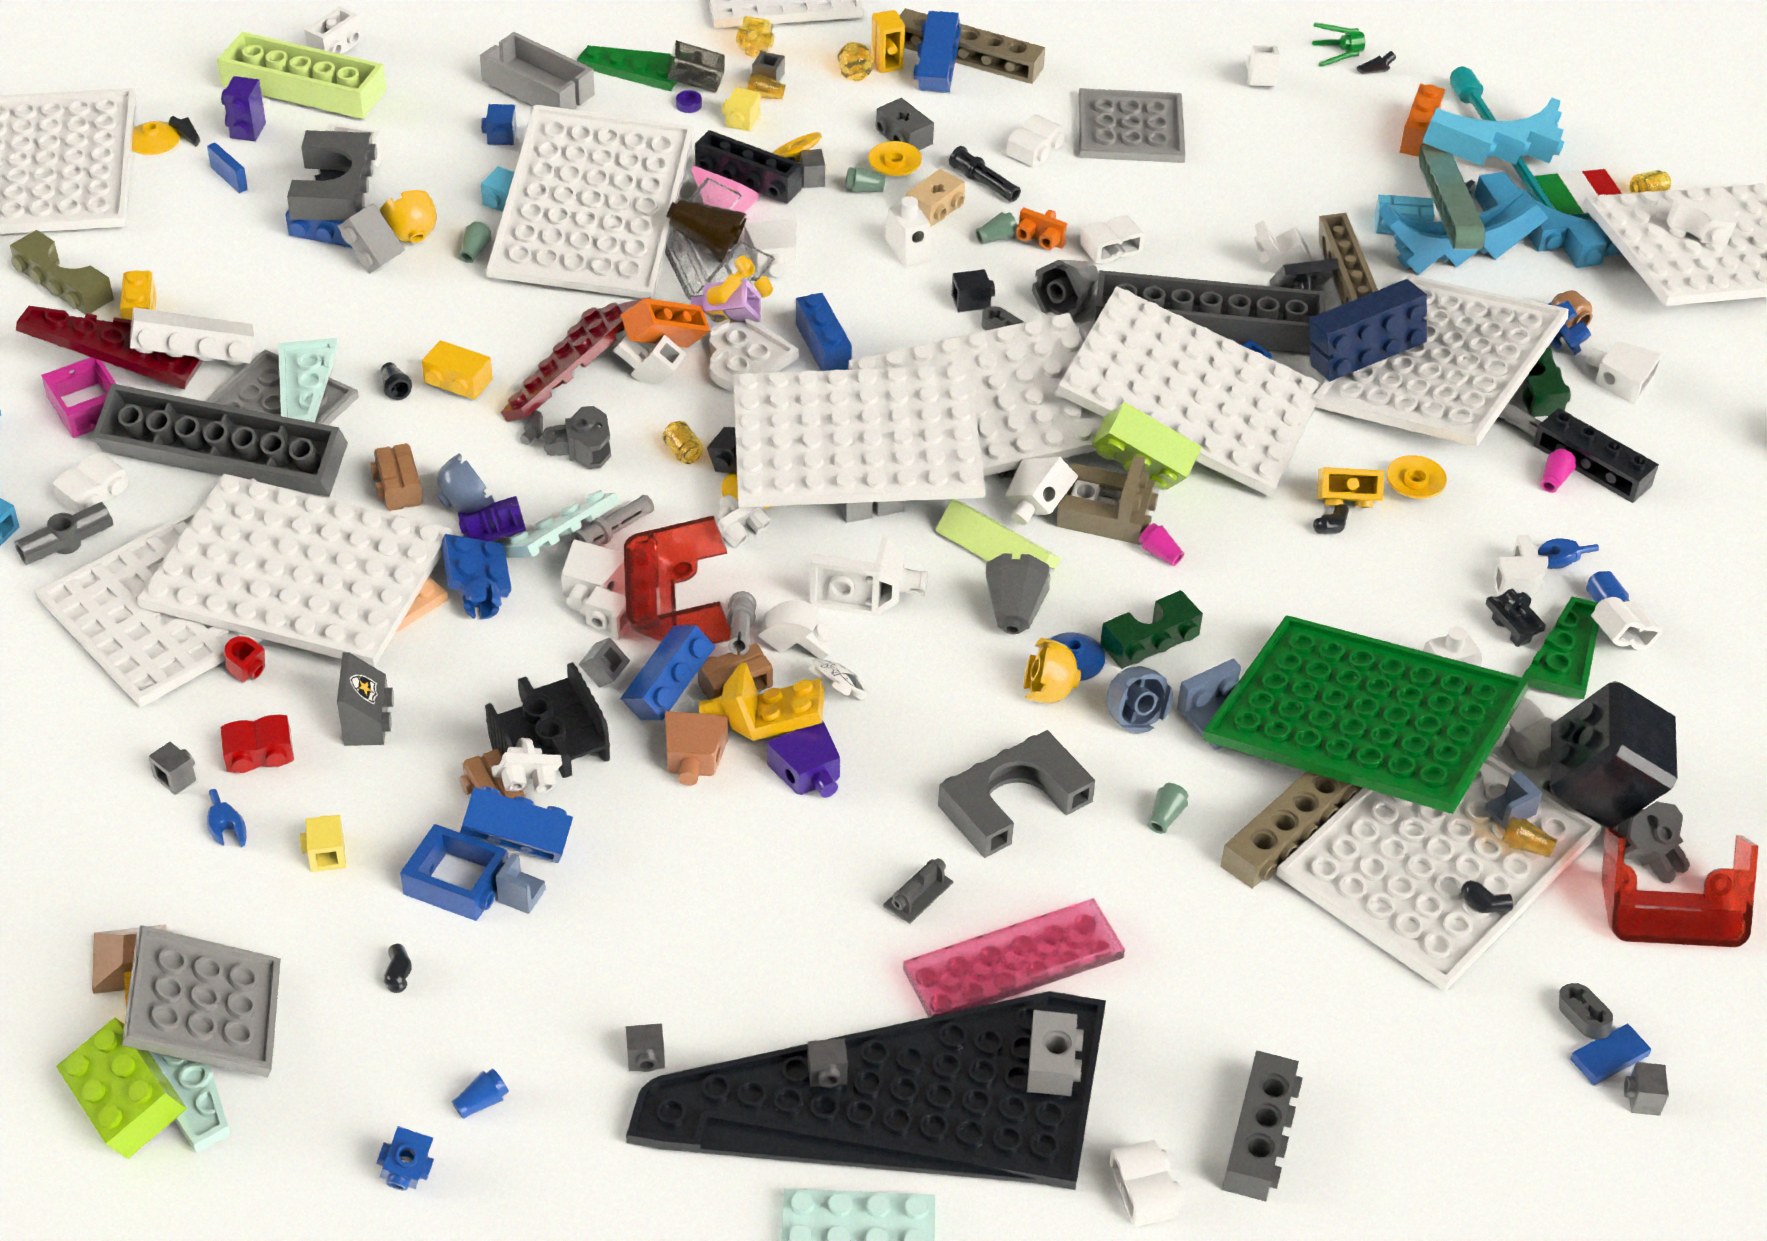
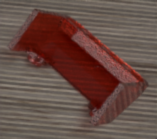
(660, 560)
(1714, 918)

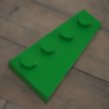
(631, 65)
(1567, 652)

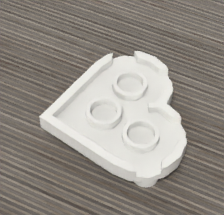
(746, 349)

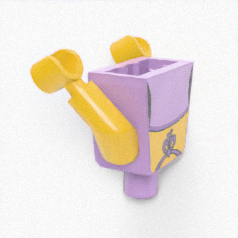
(735, 296)

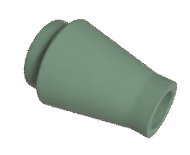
(863, 180)
(998, 228)
(475, 239)
(1168, 805)

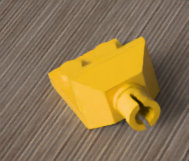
(770, 712)

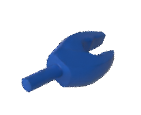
(1564, 552)
(223, 817)

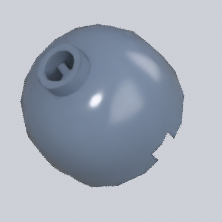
(461, 487)
(1139, 698)

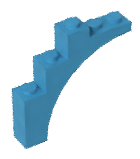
(1580, 238)
(1425, 242)

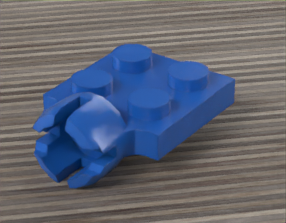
(478, 572)

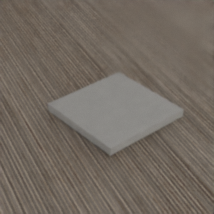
(1131, 125)
(258, 390)
(202, 1001)

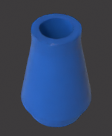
(481, 1093)

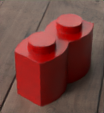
(257, 743)

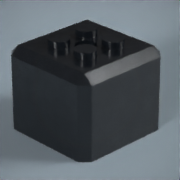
(1613, 754)

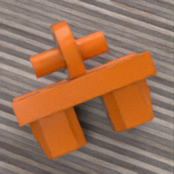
(1044, 228)

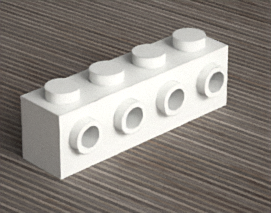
(191, 336)

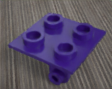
(494, 521)

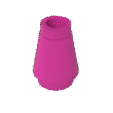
(1557, 469)
(1159, 543)

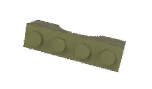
(80, 287)

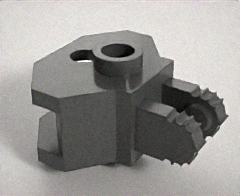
(581, 438)
(1655, 839)

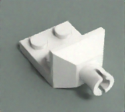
(863, 585)

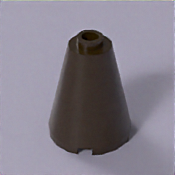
(708, 226)

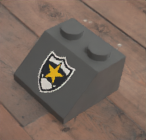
(363, 702)

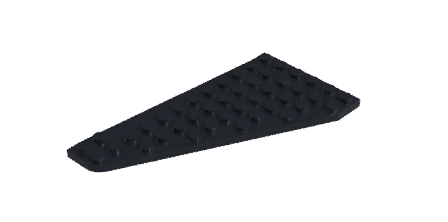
(916, 1099)

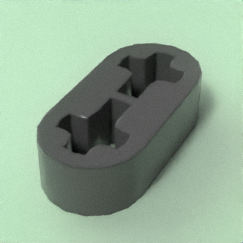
(997, 317)
(1589, 1008)

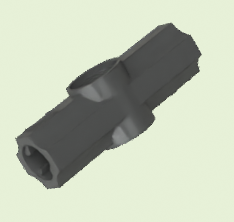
(63, 533)

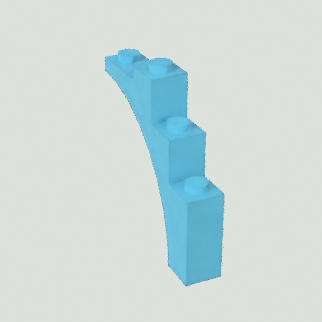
(1506, 140)

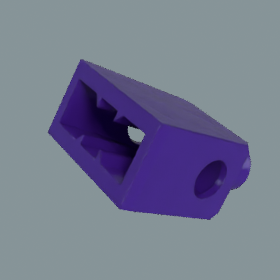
(806, 760)

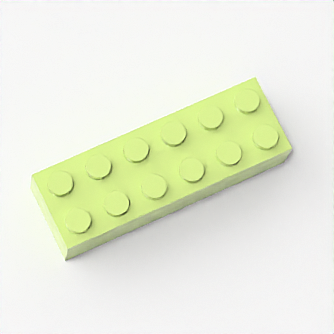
(304, 74)

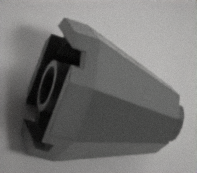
(1065, 286)
(1017, 590)

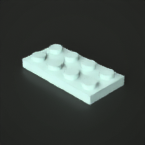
(857, 1216)

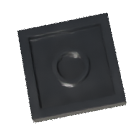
(1305, 274)

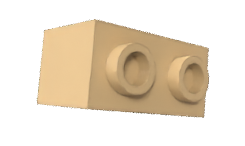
(938, 195)

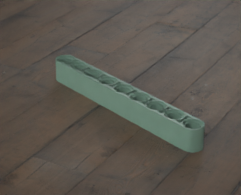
(1451, 199)

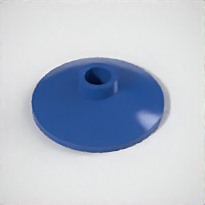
(1087, 651)

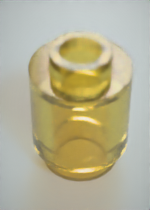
(1650, 181)
(682, 442)

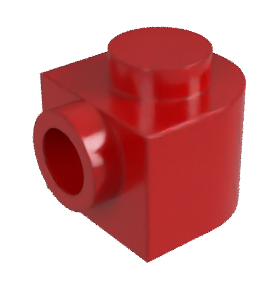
(244, 658)

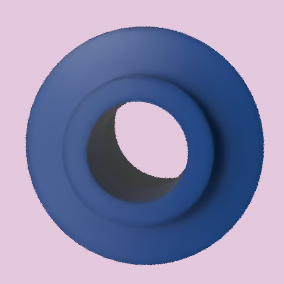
(1606, 585)

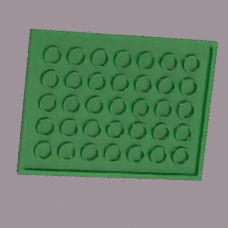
(1368, 712)

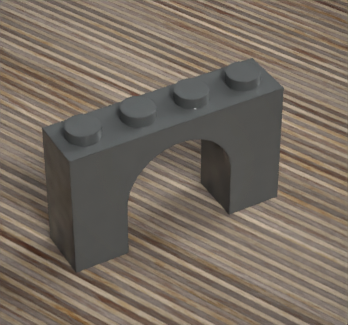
(337, 197)
(1037, 762)

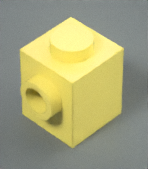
(742, 109)
(324, 843)

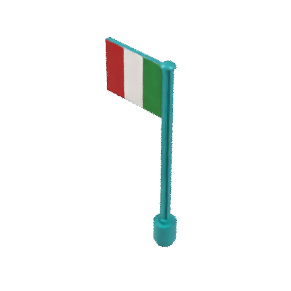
(1558, 191)

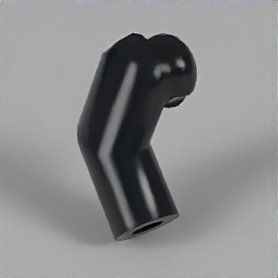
(1332, 523)
(1484, 900)
(398, 968)

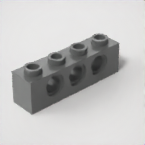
(1245, 1172)

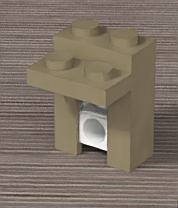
(1109, 502)

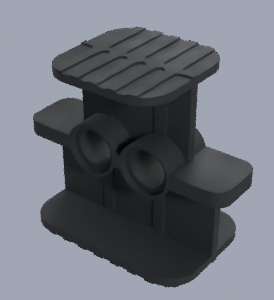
(556, 717)

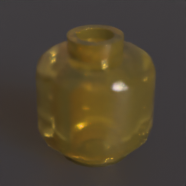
(855, 61)

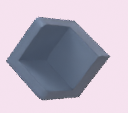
(1519, 801)
(518, 888)

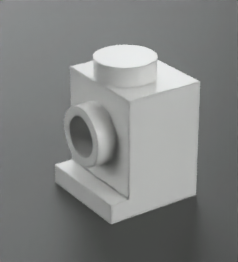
(605, 611)

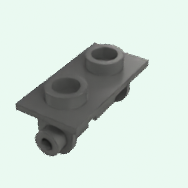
(919, 891)

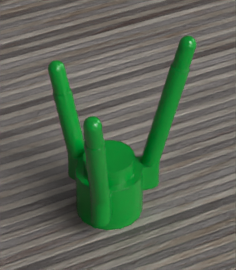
(1351, 42)

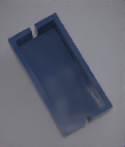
(1368, 329)

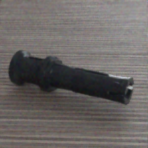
(976, 169)

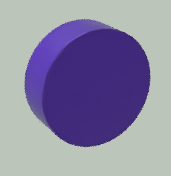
(689, 101)

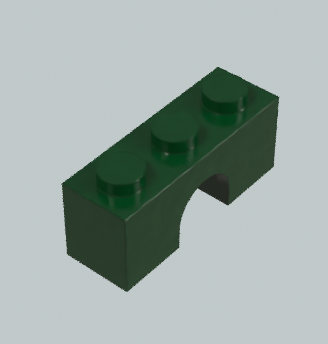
(1545, 387)
(1173, 622)

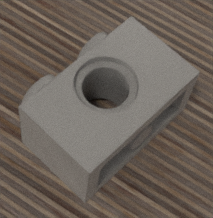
(1049, 1035)

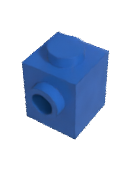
(500, 124)

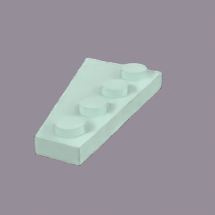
(304, 376)
(546, 534)
(194, 1082)

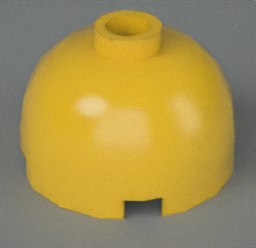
(410, 215)
(1051, 672)

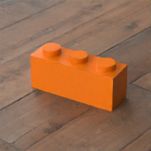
(1424, 105)
(655, 318)

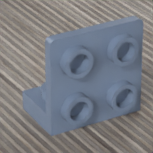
(1206, 692)

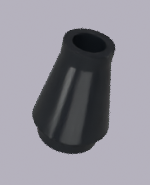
(395, 382)

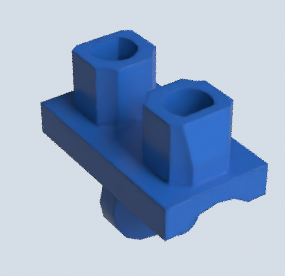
(1574, 335)

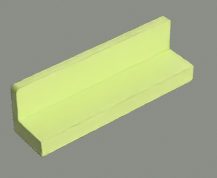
(986, 536)

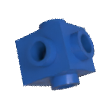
(410, 1147)

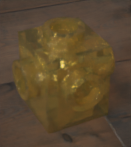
(755, 35)

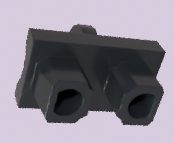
(1514, 613)

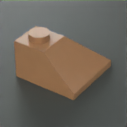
(112, 957)

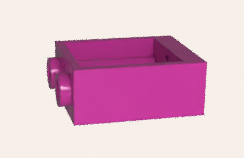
(58, 383)

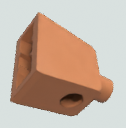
(694, 744)

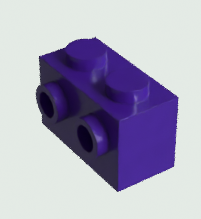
(243, 108)

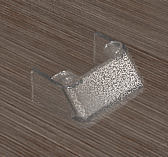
(696, 267)

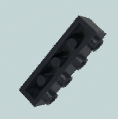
(749, 166)
(1597, 455)

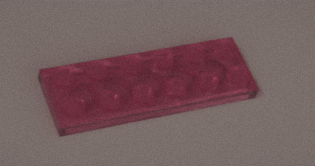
(1014, 959)

